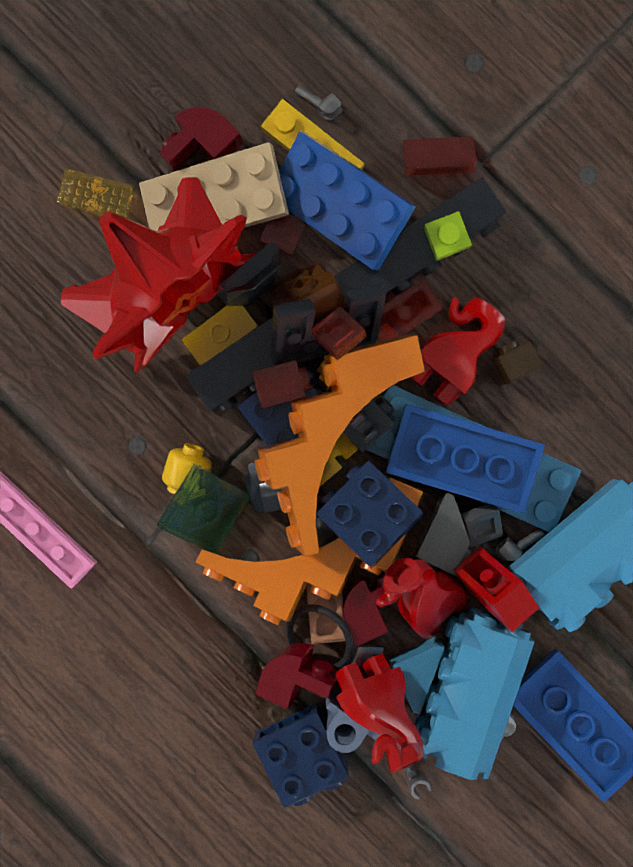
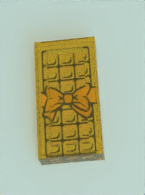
(94, 194)

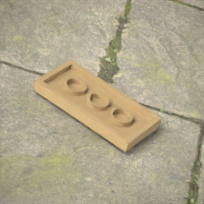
(235, 184)

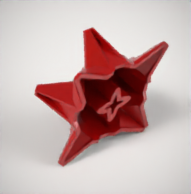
(158, 274)

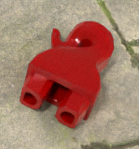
(456, 353)
(425, 594)
(380, 707)

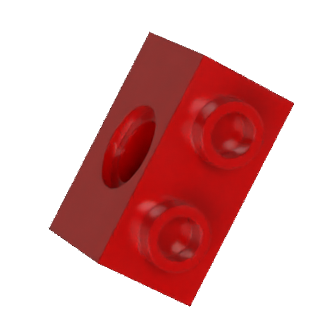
(496, 589)

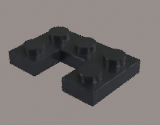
(294, 320)

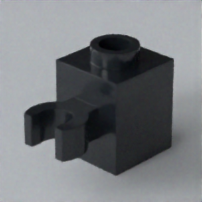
(370, 422)

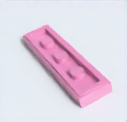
(42, 534)

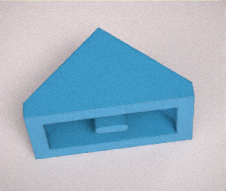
(419, 668)

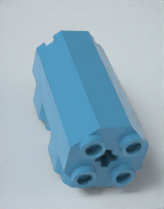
(582, 557)
(473, 693)

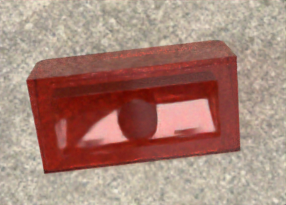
(439, 156)
(408, 311)

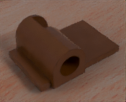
(310, 284)

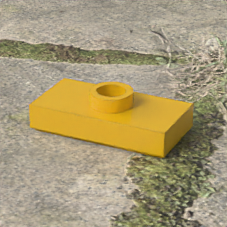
(219, 333)

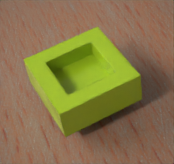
(447, 236)

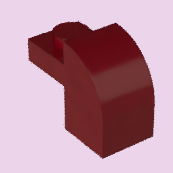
(200, 130)
(361, 610)
(294, 670)

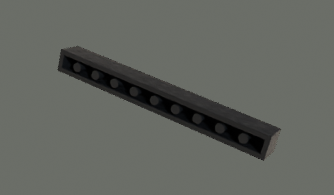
(231, 370)

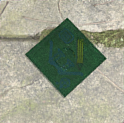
(204, 509)

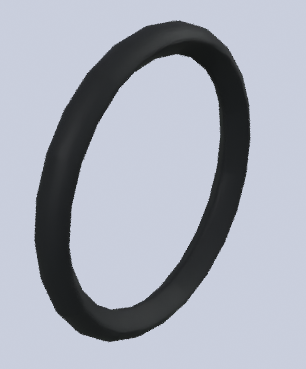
(338, 620)

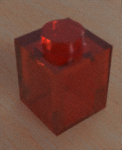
(281, 384)

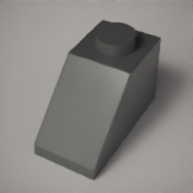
(444, 536)

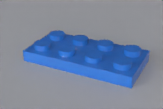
(342, 201)
(465, 458)
(577, 724)

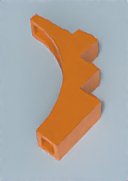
(319, 422)
(284, 581)

